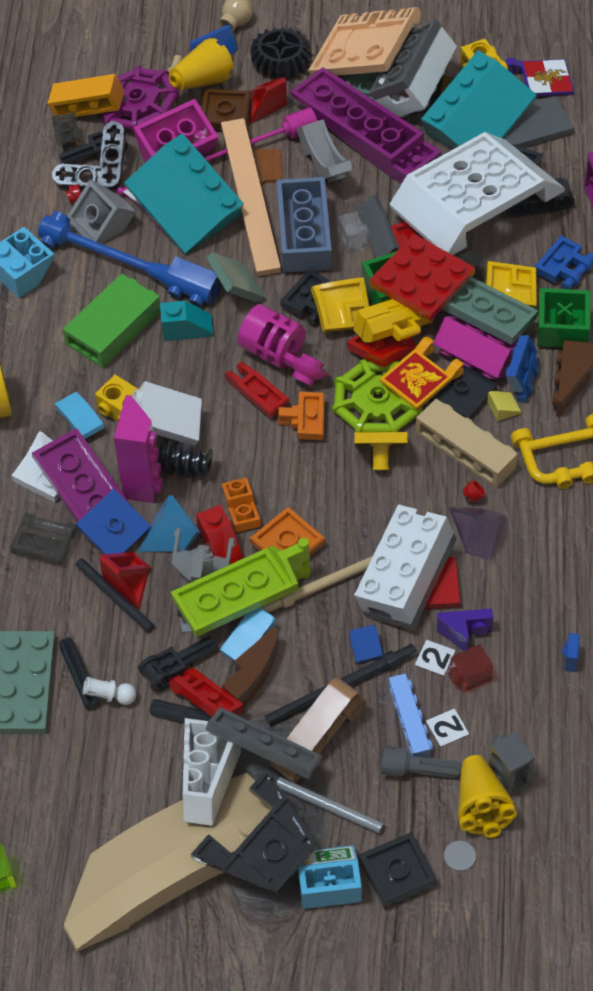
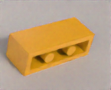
(86, 96)

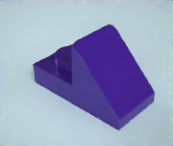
(458, 624)

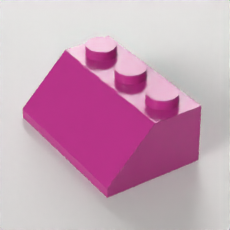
(165, 127)
(474, 347)

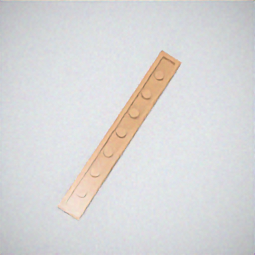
(250, 193)

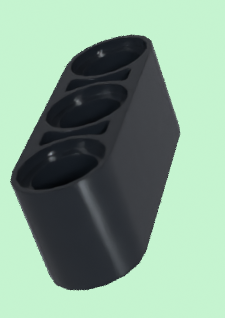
(535, 205)

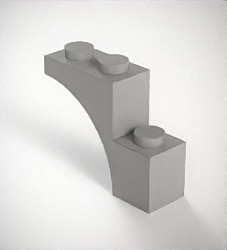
(325, 156)

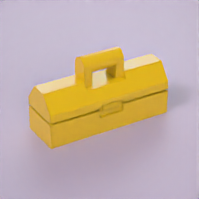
(388, 320)

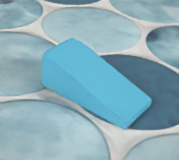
(248, 632)

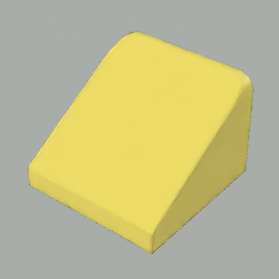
(503, 405)

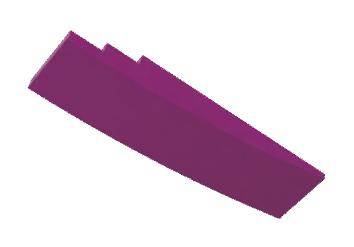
(366, 125)

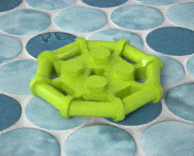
(366, 405)

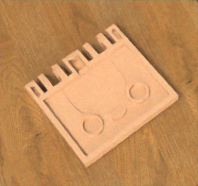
(365, 41)

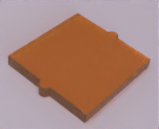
(268, 165)

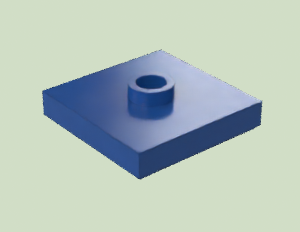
(112, 524)

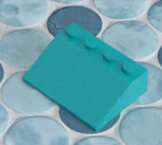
(476, 102)
(184, 194)

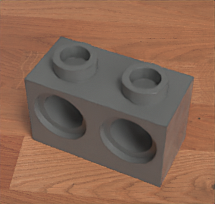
(511, 762)

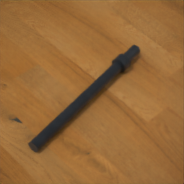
(388, 660)

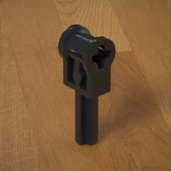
(90, 149)
(168, 663)

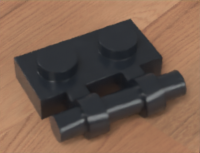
(300, 298)

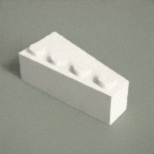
(206, 771)

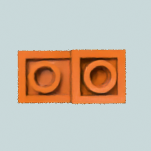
(241, 505)

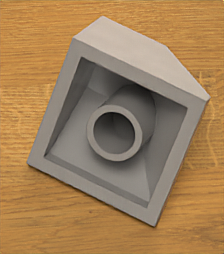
(100, 213)

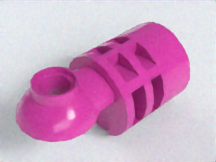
(279, 343)

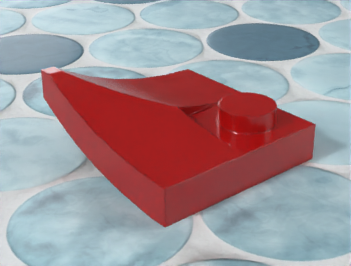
(381, 351)

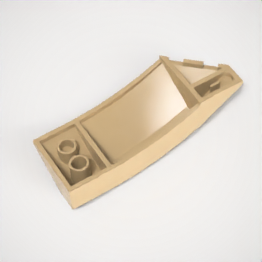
(154, 864)

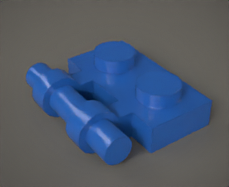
(559, 258)
(523, 368)

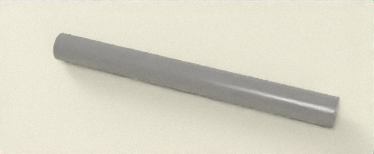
(330, 805)

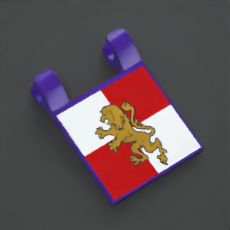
(543, 76)

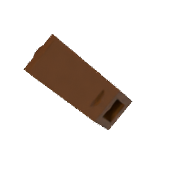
(575, 372)

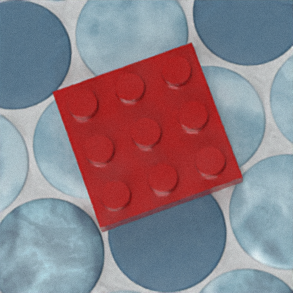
(422, 277)

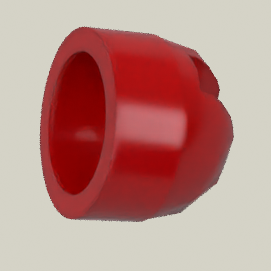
(474, 491)

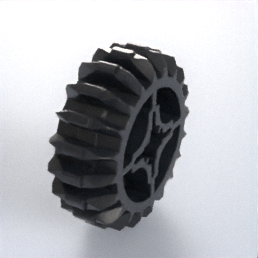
(280, 53)

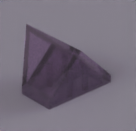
(478, 529)

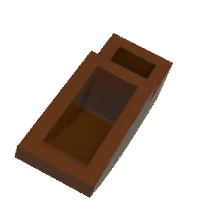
(253, 668)

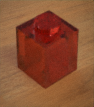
(470, 668)

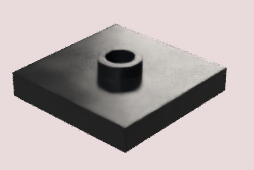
(466, 392)
(397, 870)

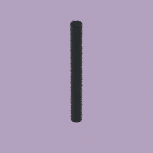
(115, 595)

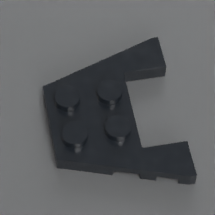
(271, 850)

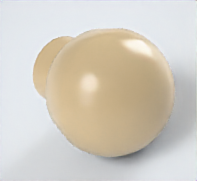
(236, 13)

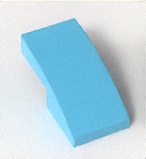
(79, 415)

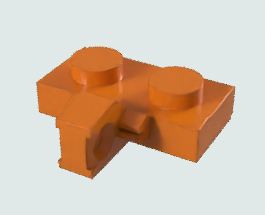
(306, 416)

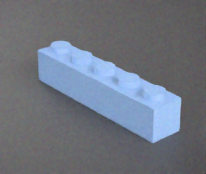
(410, 716)

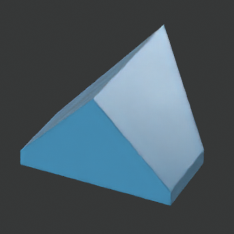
(167, 519)

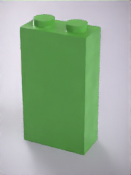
(112, 320)

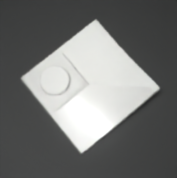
(31, 476)

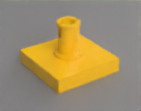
(380, 443)

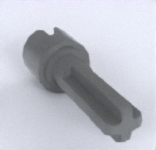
(398, 762)

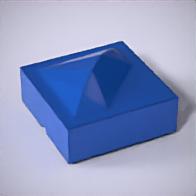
(571, 652)

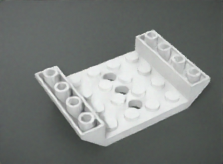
(445, 202)

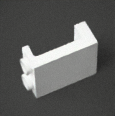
(171, 412)

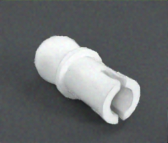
(124, 693)

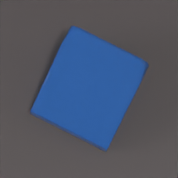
(365, 644)

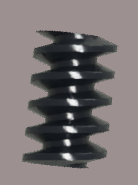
(184, 461)

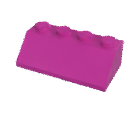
(137, 454)

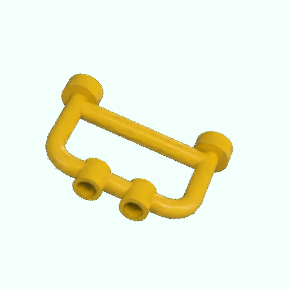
(523, 440)

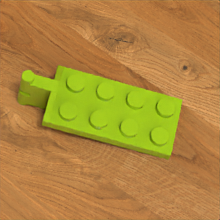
(242, 586)

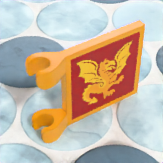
(418, 378)

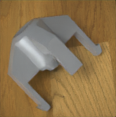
(199, 561)

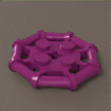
(145, 84)

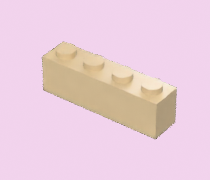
(466, 443)

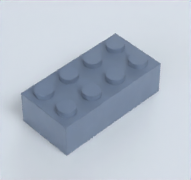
(304, 224)

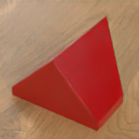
(267, 99)
(126, 574)

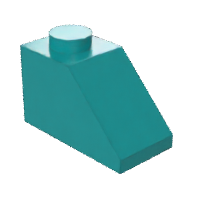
(184, 321)

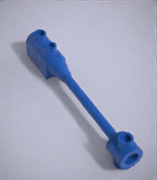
(179, 277)

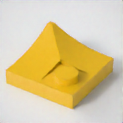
(513, 281)
(339, 302)

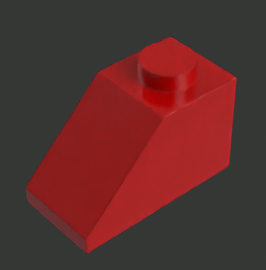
(216, 531)

